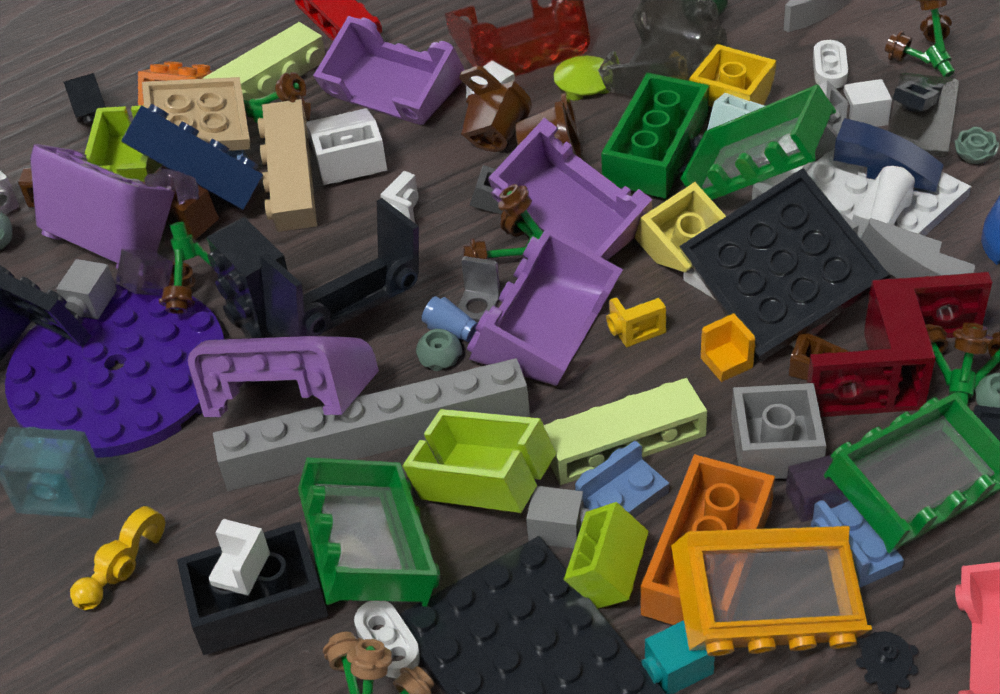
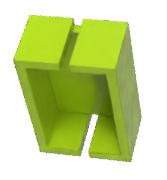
(108, 151)
(481, 460)

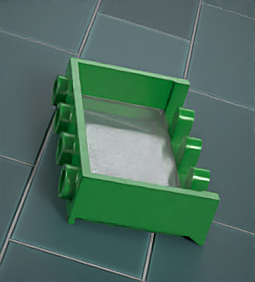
(760, 143)
(919, 470)
(366, 531)

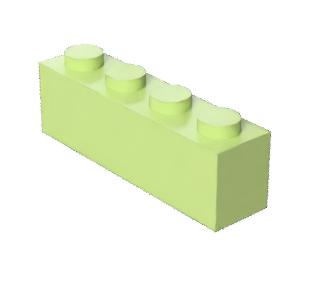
(259, 69)
(652, 418)

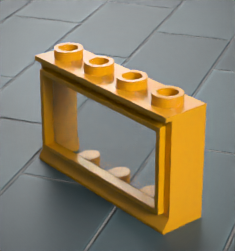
(768, 589)

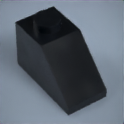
(84, 97)

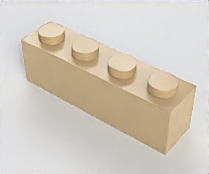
(288, 165)

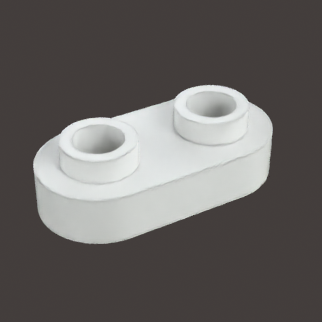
(830, 63)
(393, 635)

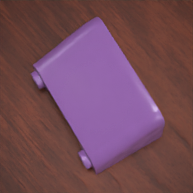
(571, 194)
(95, 205)
(322, 365)

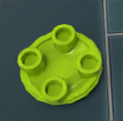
(580, 77)

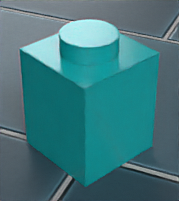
(672, 663)

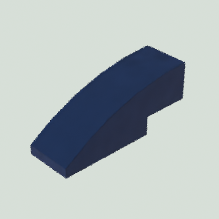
(877, 148)

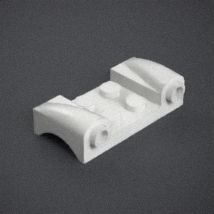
(859, 196)

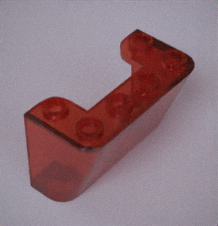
(527, 45)

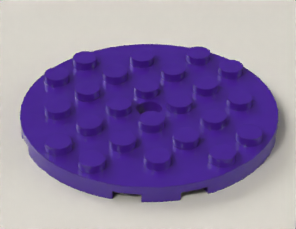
(120, 410)

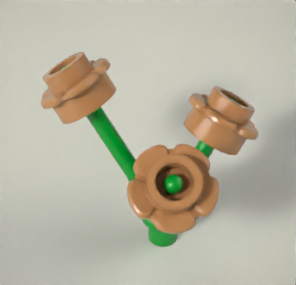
(370, 661)

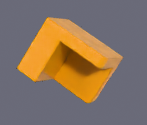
(727, 347)

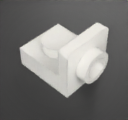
(402, 194)

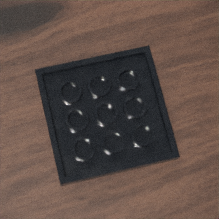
(784, 263)

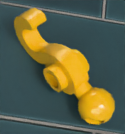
(116, 559)

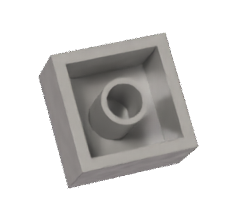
(776, 427)

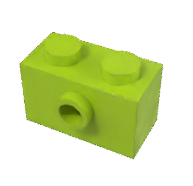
(606, 555)

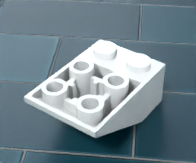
(347, 146)

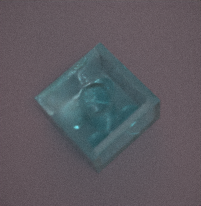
(50, 472)

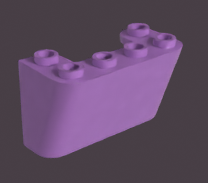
(386, 75)
(545, 309)

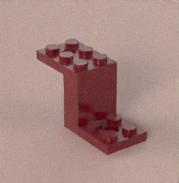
(899, 356)

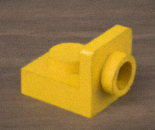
(638, 322)

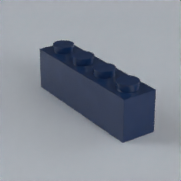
(183, 151)

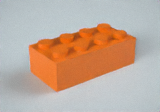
(709, 499)

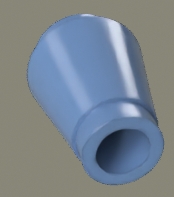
(447, 316)

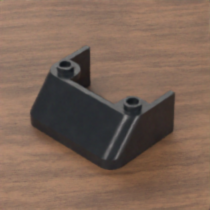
(311, 314)

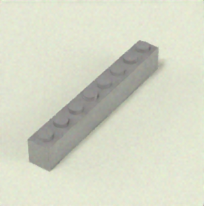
(367, 427)

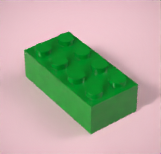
(655, 134)

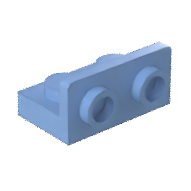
(623, 480)
(866, 546)

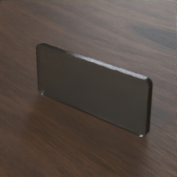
(933, 126)

